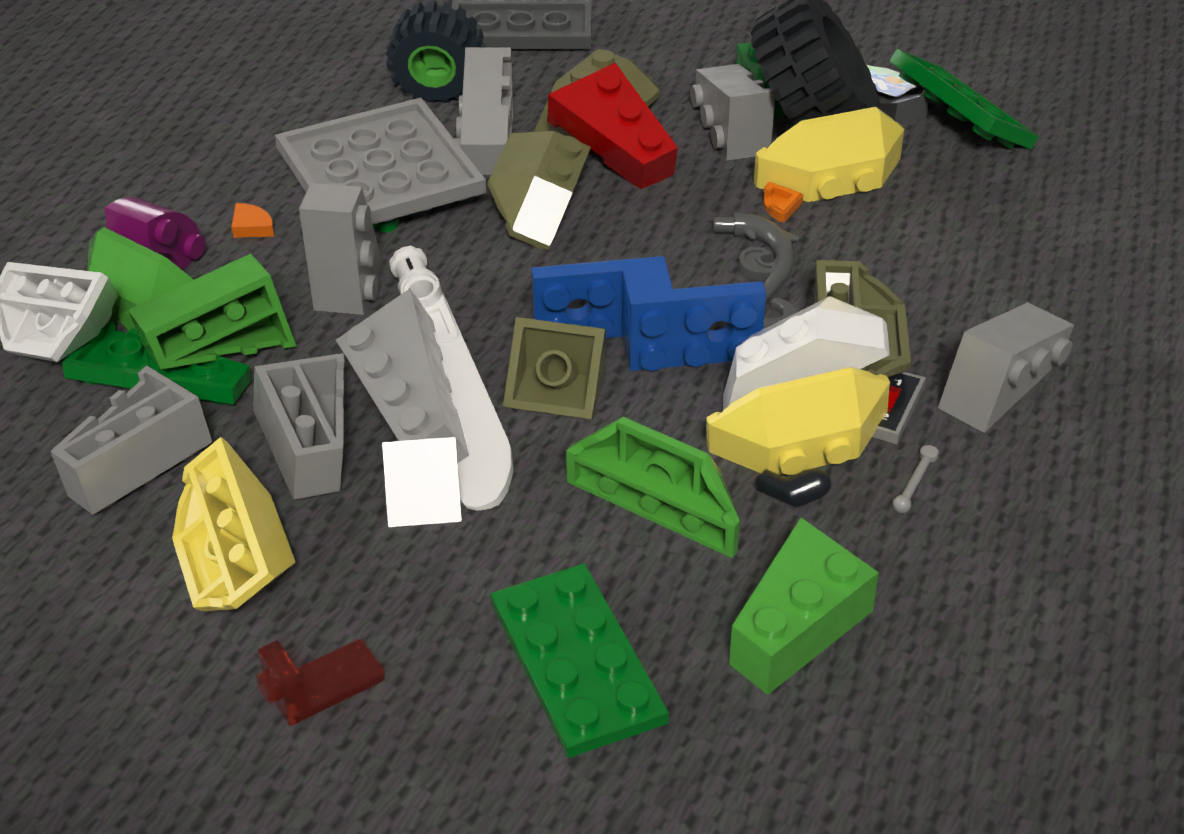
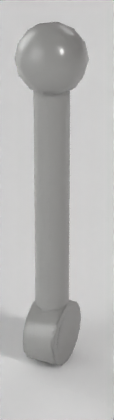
(902, 502)

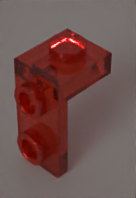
(317, 684)

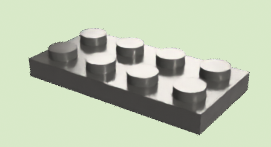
(532, 22)

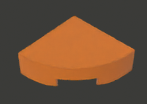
(781, 201)
(251, 222)

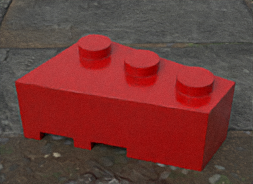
(616, 124)

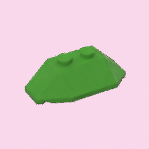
(133, 271)
(657, 481)

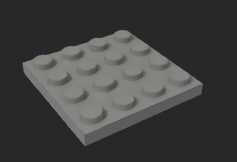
(392, 152)

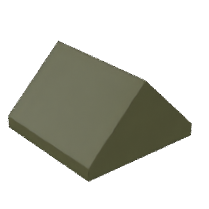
(556, 368)

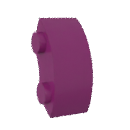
(157, 229)

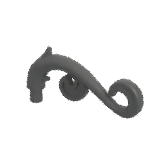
(755, 260)

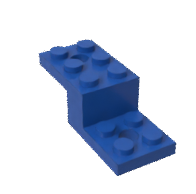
(639, 304)

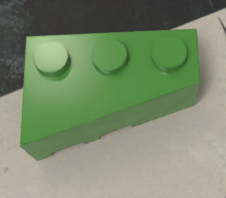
(214, 316)
(800, 607)

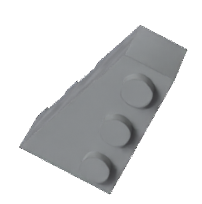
(485, 105)
(131, 442)

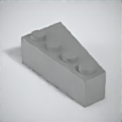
(404, 371)

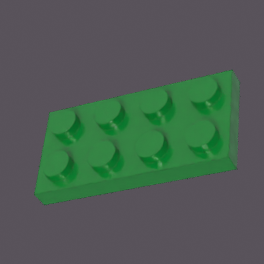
(963, 101)
(578, 660)

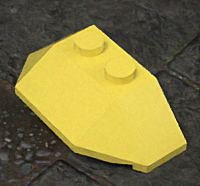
(832, 155)
(801, 422)
(227, 531)

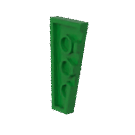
(118, 357)

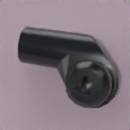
(797, 489)

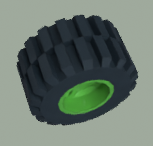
(430, 50)

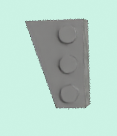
(734, 109)
(340, 248)
(1003, 362)
(303, 421)

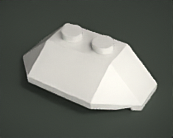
(52, 309)
(807, 344)

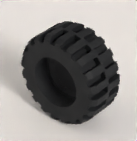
(811, 61)

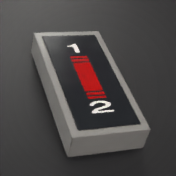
(903, 396)

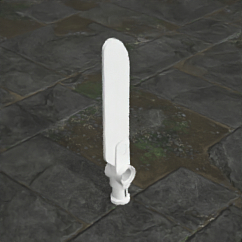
(489, 467)

